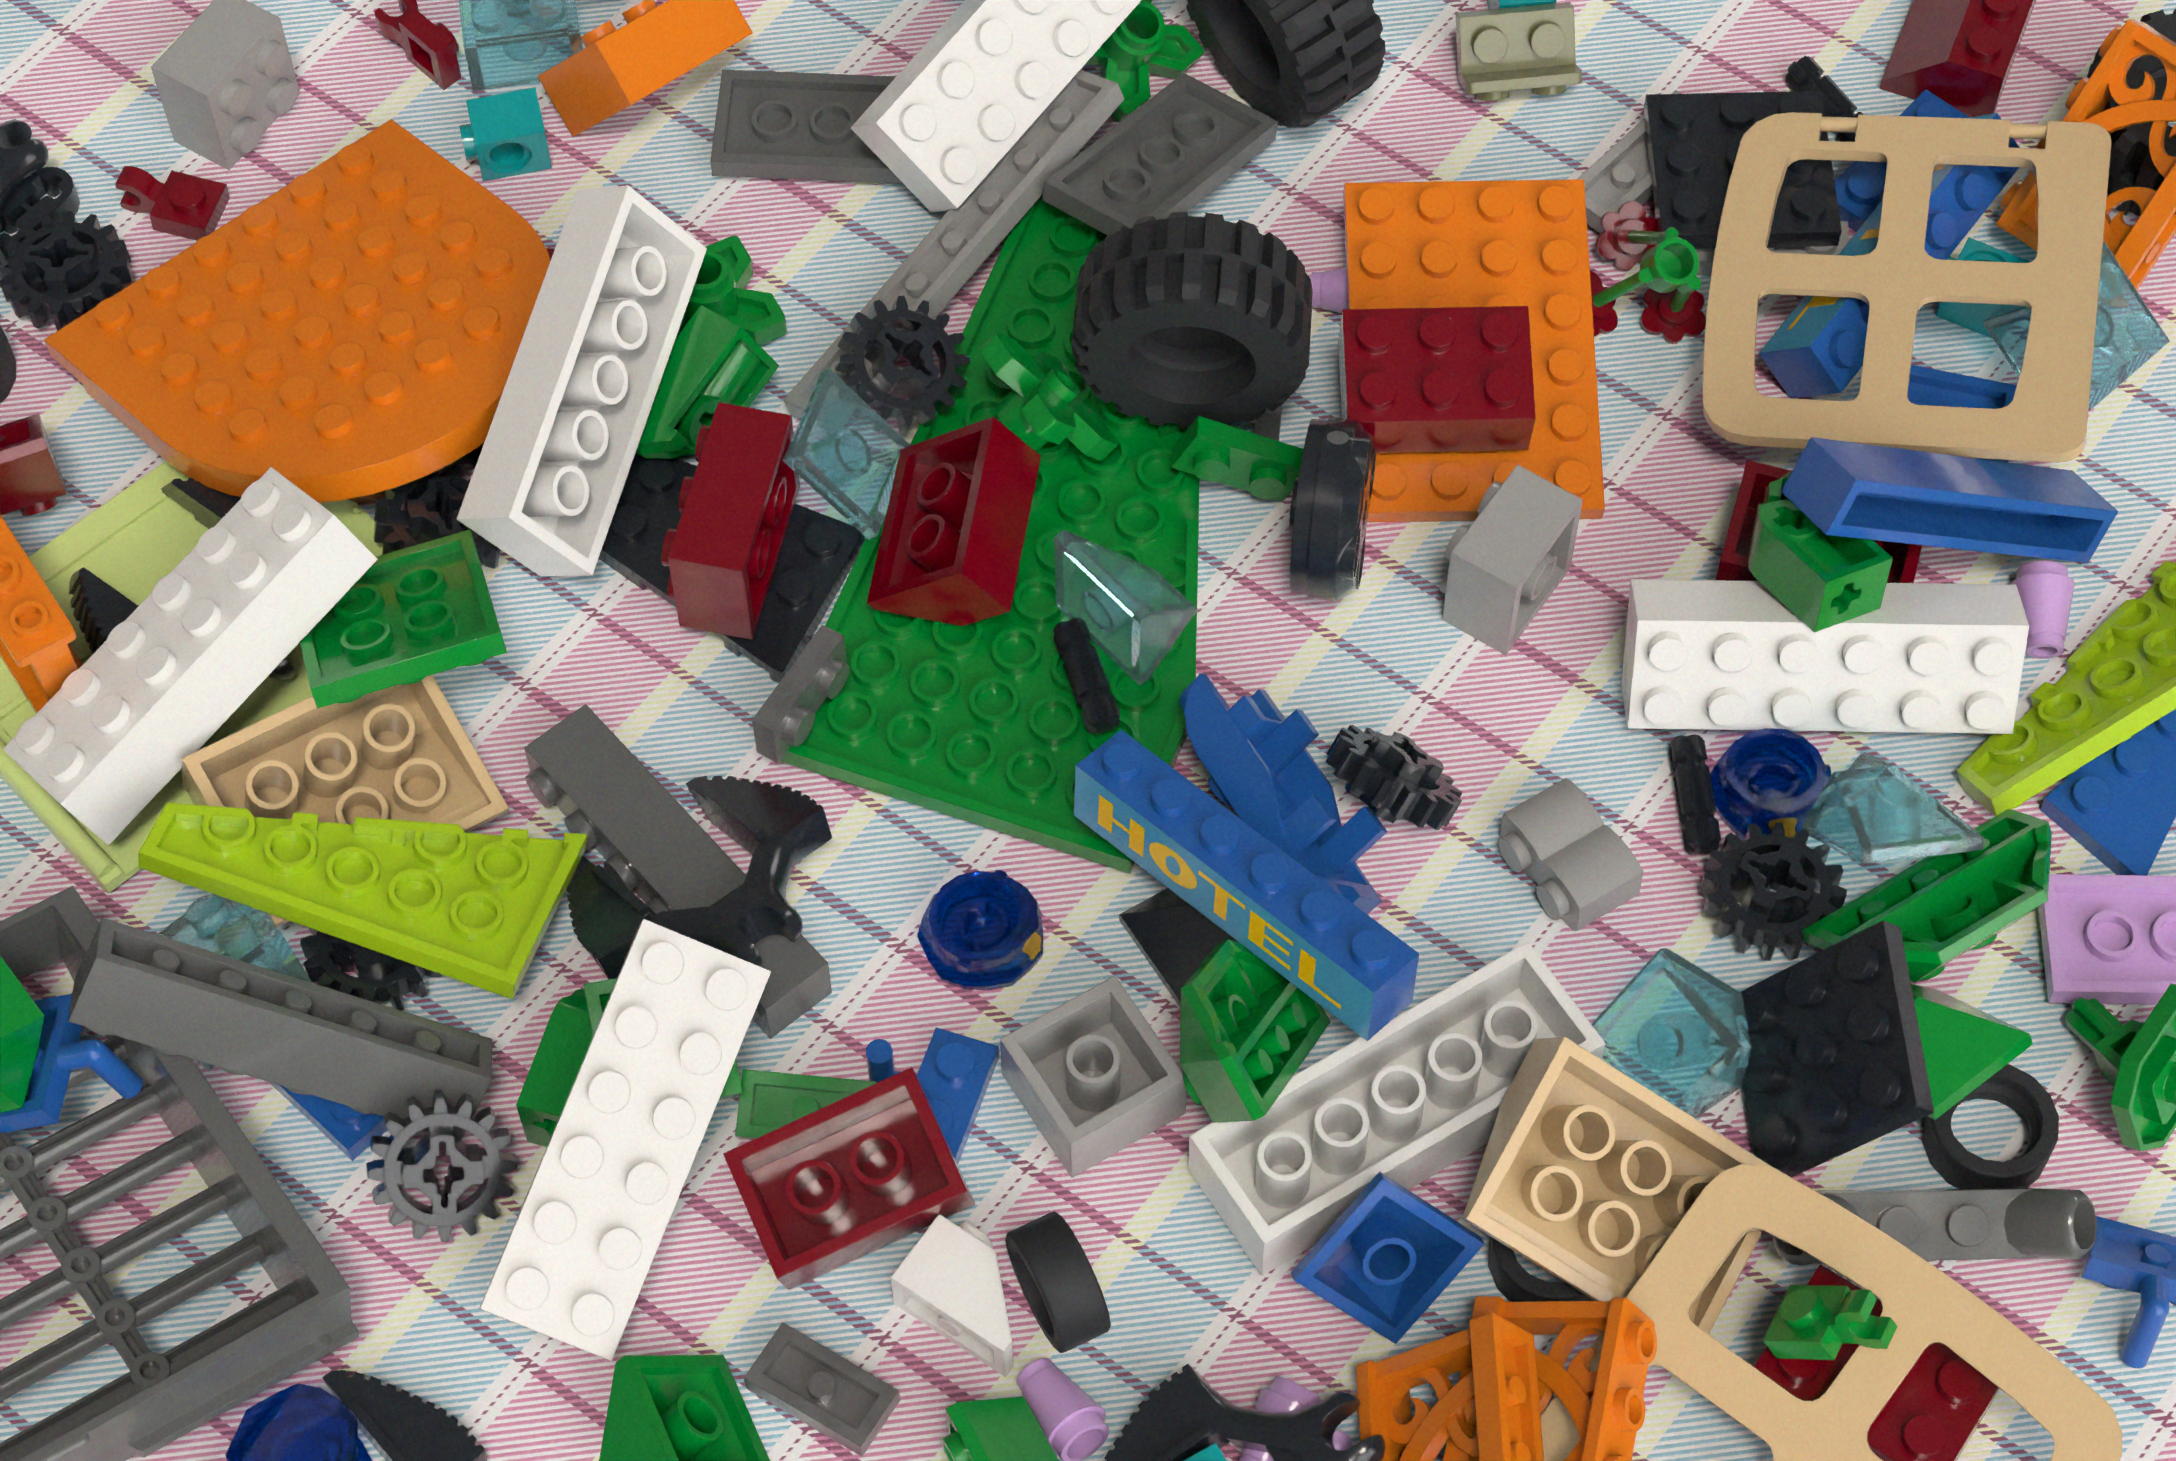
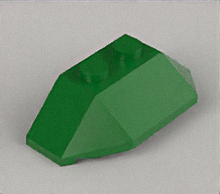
(1954, 898)
(1243, 1033)

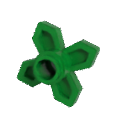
(1143, 47)
(721, 289)
(1044, 400)

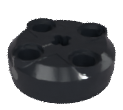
(1331, 509)

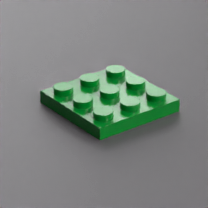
(404, 622)

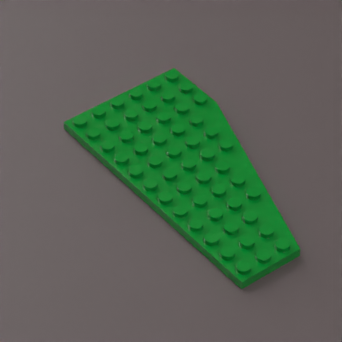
(984, 710)

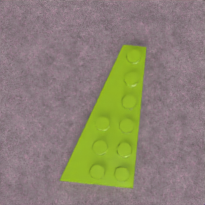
(2111, 691)
(392, 886)

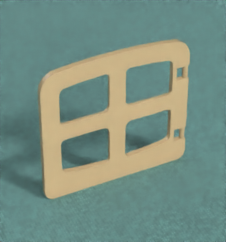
(1900, 277)
(1913, 1292)

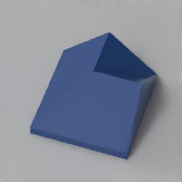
(1387, 1258)

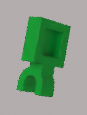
(1821, 1317)

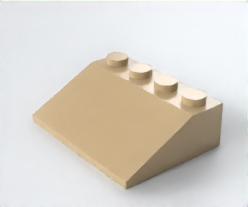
(370, 758)
(1598, 1175)

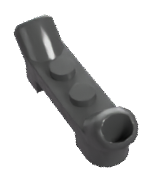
(1972, 1222)

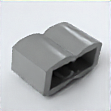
(1570, 855)

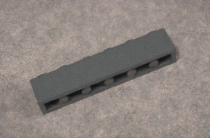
(659, 849)
(273, 1025)

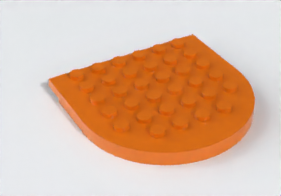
(324, 331)

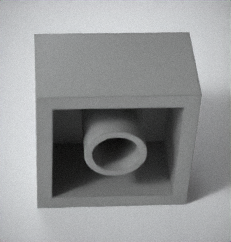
(226, 80)
(1509, 558)
(1093, 1076)

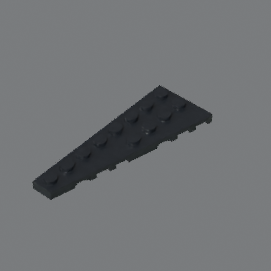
(804, 583)

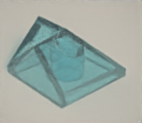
(846, 453)
(1123, 602)
(1885, 816)
(1678, 1033)

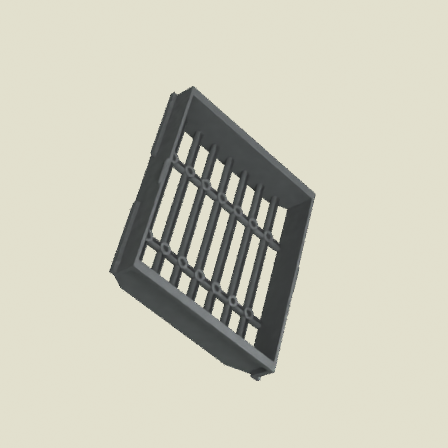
(219, 1366)

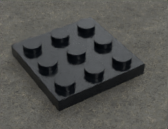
(1693, 155)
(1834, 1052)

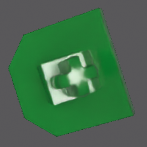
(2139, 1065)

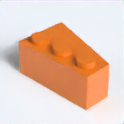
(639, 57)

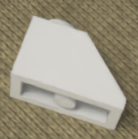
(957, 1291)

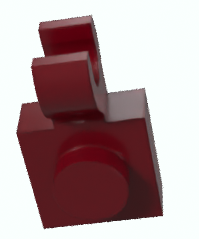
(426, 44)
(180, 207)

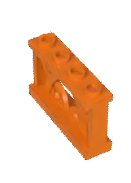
(2140, 244)
(32, 627)
(1629, 1345)
(1496, 1395)

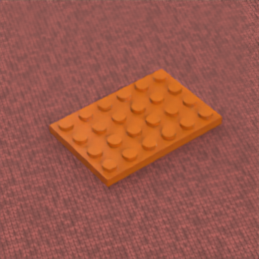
(1486, 249)

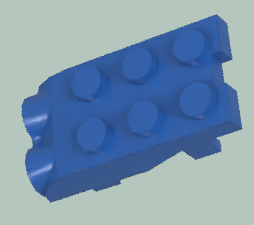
(1277, 787)

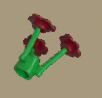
(1666, 267)

